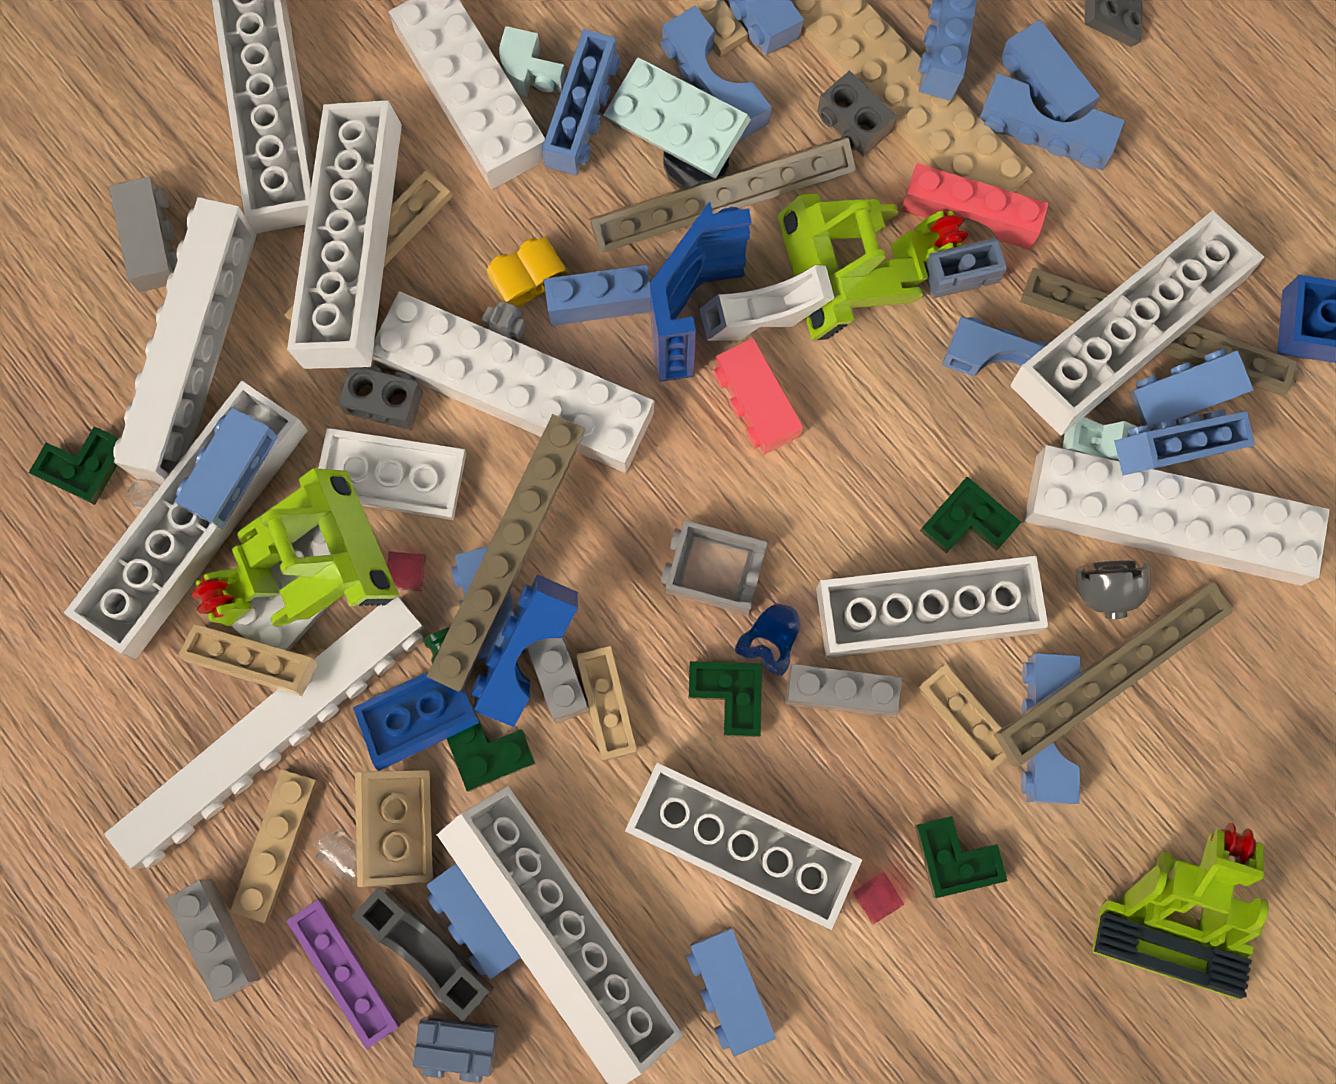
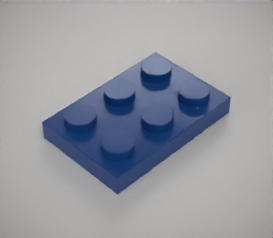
(412, 719)

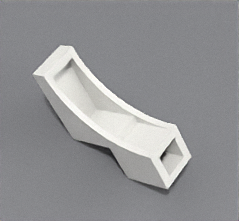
(780, 305)

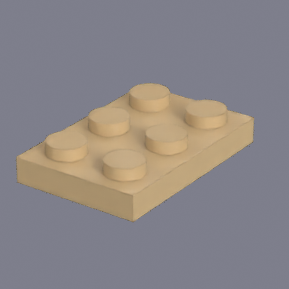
(393, 827)

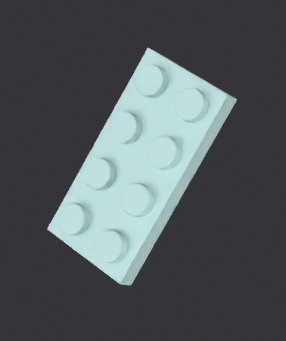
(677, 117)

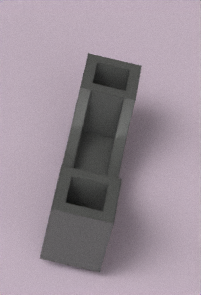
(411, 938)

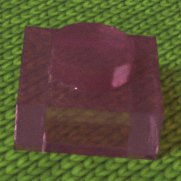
(407, 570)
(878, 898)

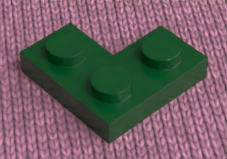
(80, 475)
(972, 509)
(739, 688)
(485, 761)
(951, 869)

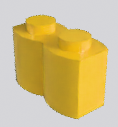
(522, 274)

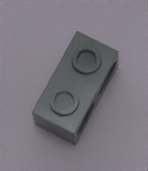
(862, 109)
(378, 404)

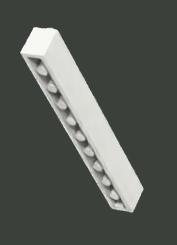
(264, 734)

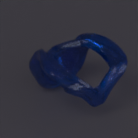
(780, 627)

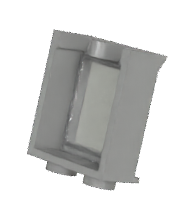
(714, 567)

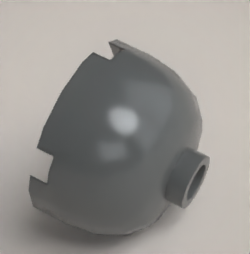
(1114, 587)

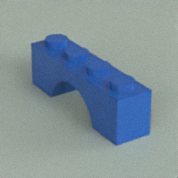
(543, 614)

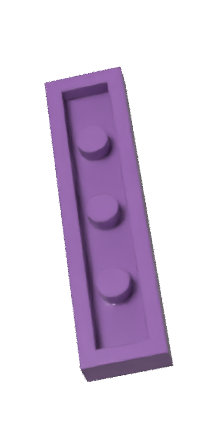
(343, 973)

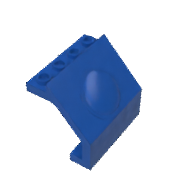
(707, 253)

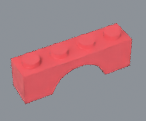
(1008, 214)

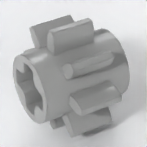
(504, 320)

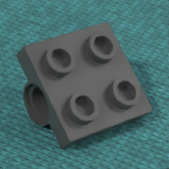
(1116, 19)

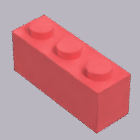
(757, 397)

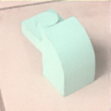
(520, 63)
(1096, 439)

